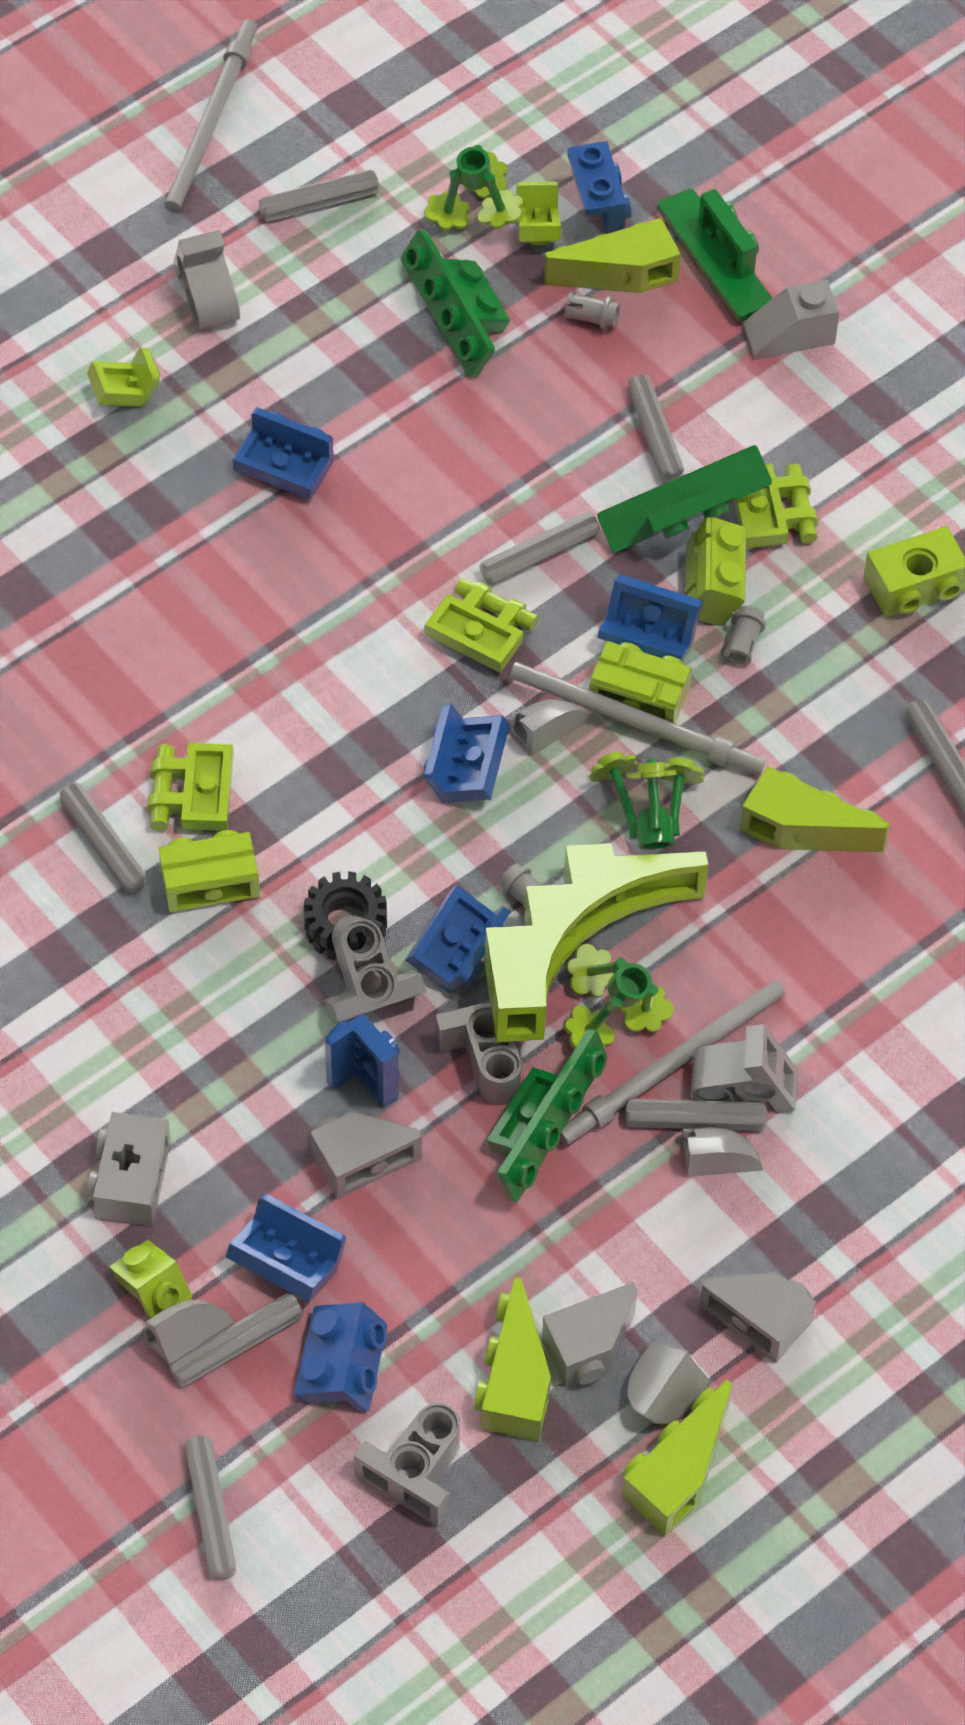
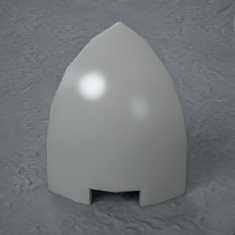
(545, 723)
(718, 1152)
(184, 1328)
(664, 1384)

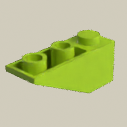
(617, 261)
(805, 818)
(519, 1380)
(674, 1474)

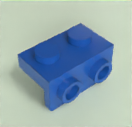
(600, 184)
(285, 453)
(651, 618)
(465, 756)
(455, 940)
(363, 1052)
(288, 1248)
(341, 1355)

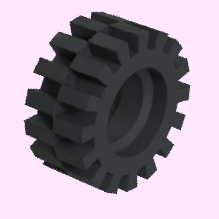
(337, 894)

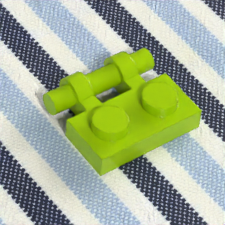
(767, 520)
(477, 633)
(206, 786)

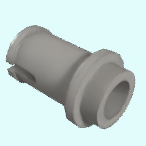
(594, 310)
(747, 625)
(515, 882)

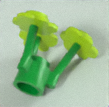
(481, 173)
(654, 826)
(628, 987)

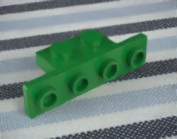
(719, 247)
(457, 300)
(675, 503)
(540, 1112)

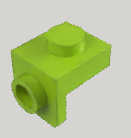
(540, 213)
(125, 382)
(151, 1278)

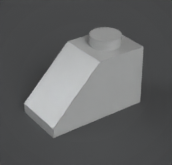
(793, 321)
(362, 1150)
(760, 1309)
(589, 1334)

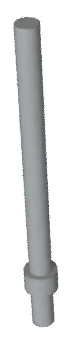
(235, 58)
(720, 750)
(602, 1109)

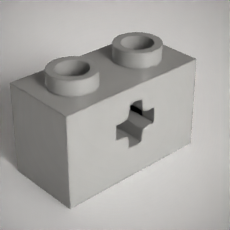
(135, 1193)

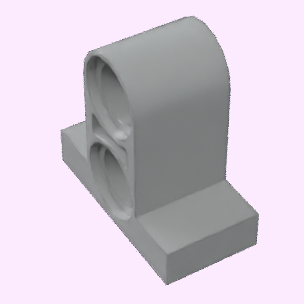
(206, 279)
(358, 963)
(486, 1056)
(745, 1071)
(416, 1450)

